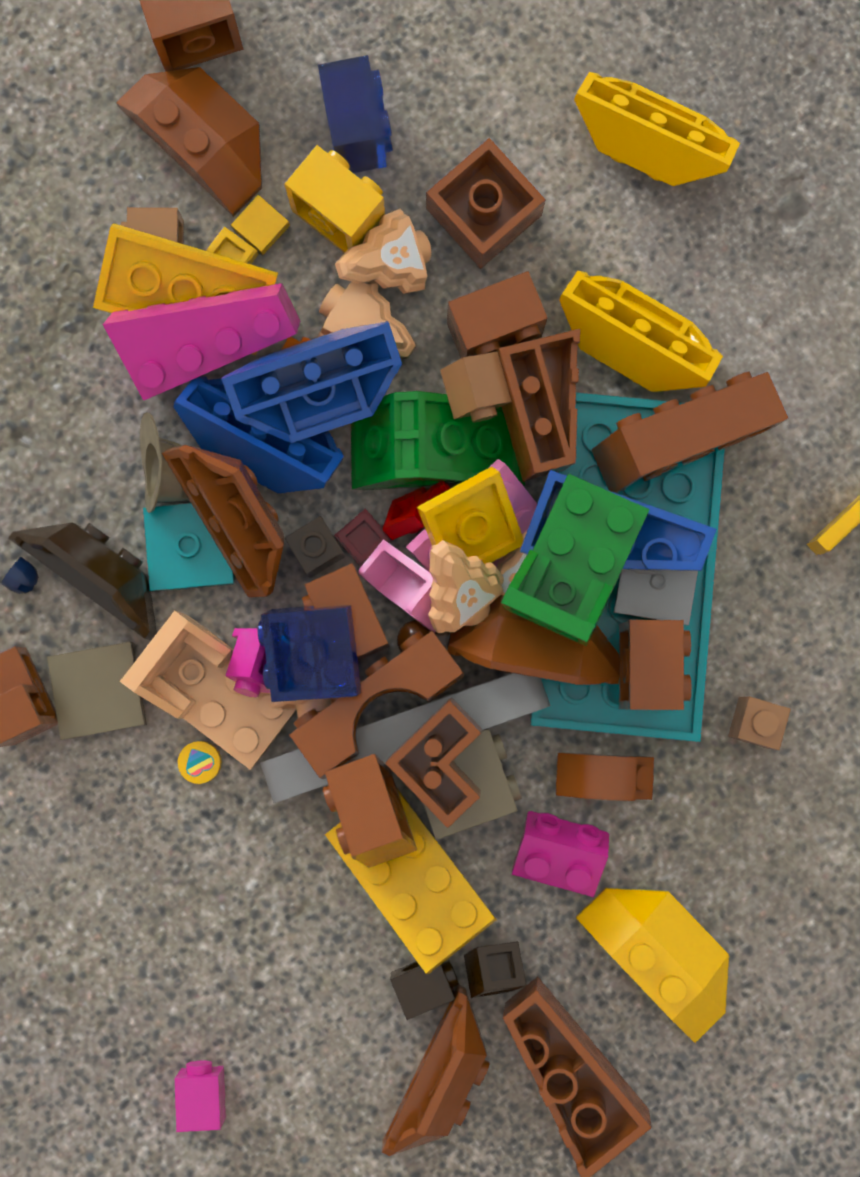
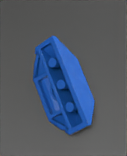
(316, 383)
(273, 461)

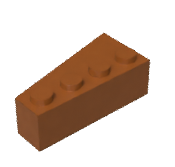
(578, 1084)

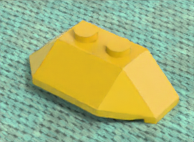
(652, 131)
(637, 334)
(663, 953)

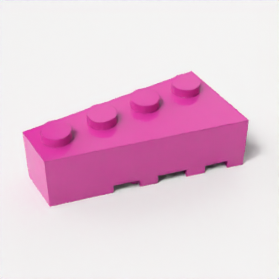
(193, 337)

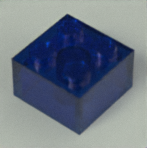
(356, 112)

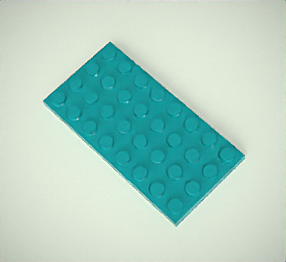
(684, 491)

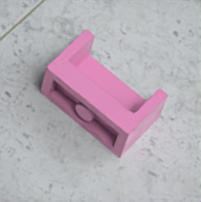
(400, 581)

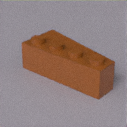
(688, 430)

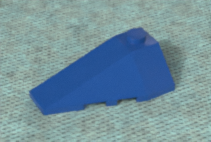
(662, 543)

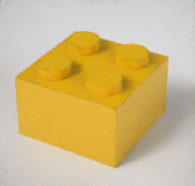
(334, 198)

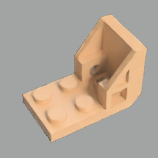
(186, 677)

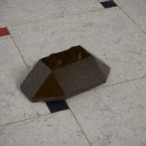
(95, 570)

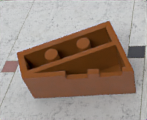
(543, 403)

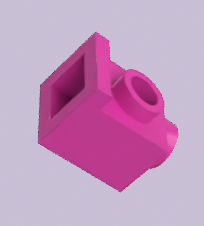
(247, 663)

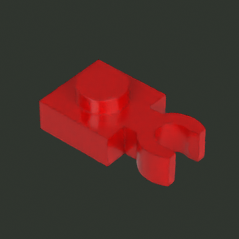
(403, 512)

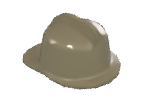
(159, 479)

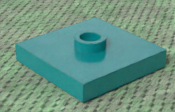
(182, 551)

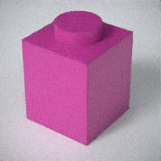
(200, 1097)

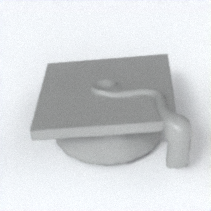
(656, 594)

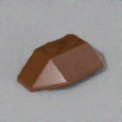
(200, 131)
(233, 513)
(528, 649)
(441, 1081)

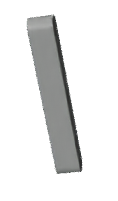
(486, 705)

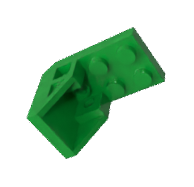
(419, 444)
(576, 560)

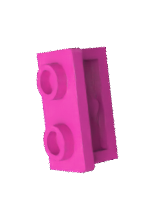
(561, 853)

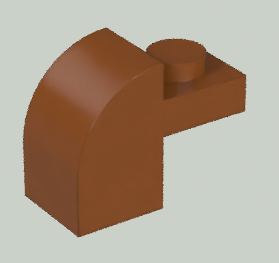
(605, 776)

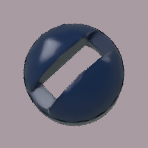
(21, 577)

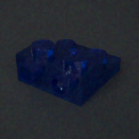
(309, 653)

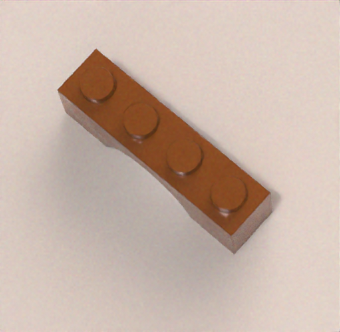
(421, 669)

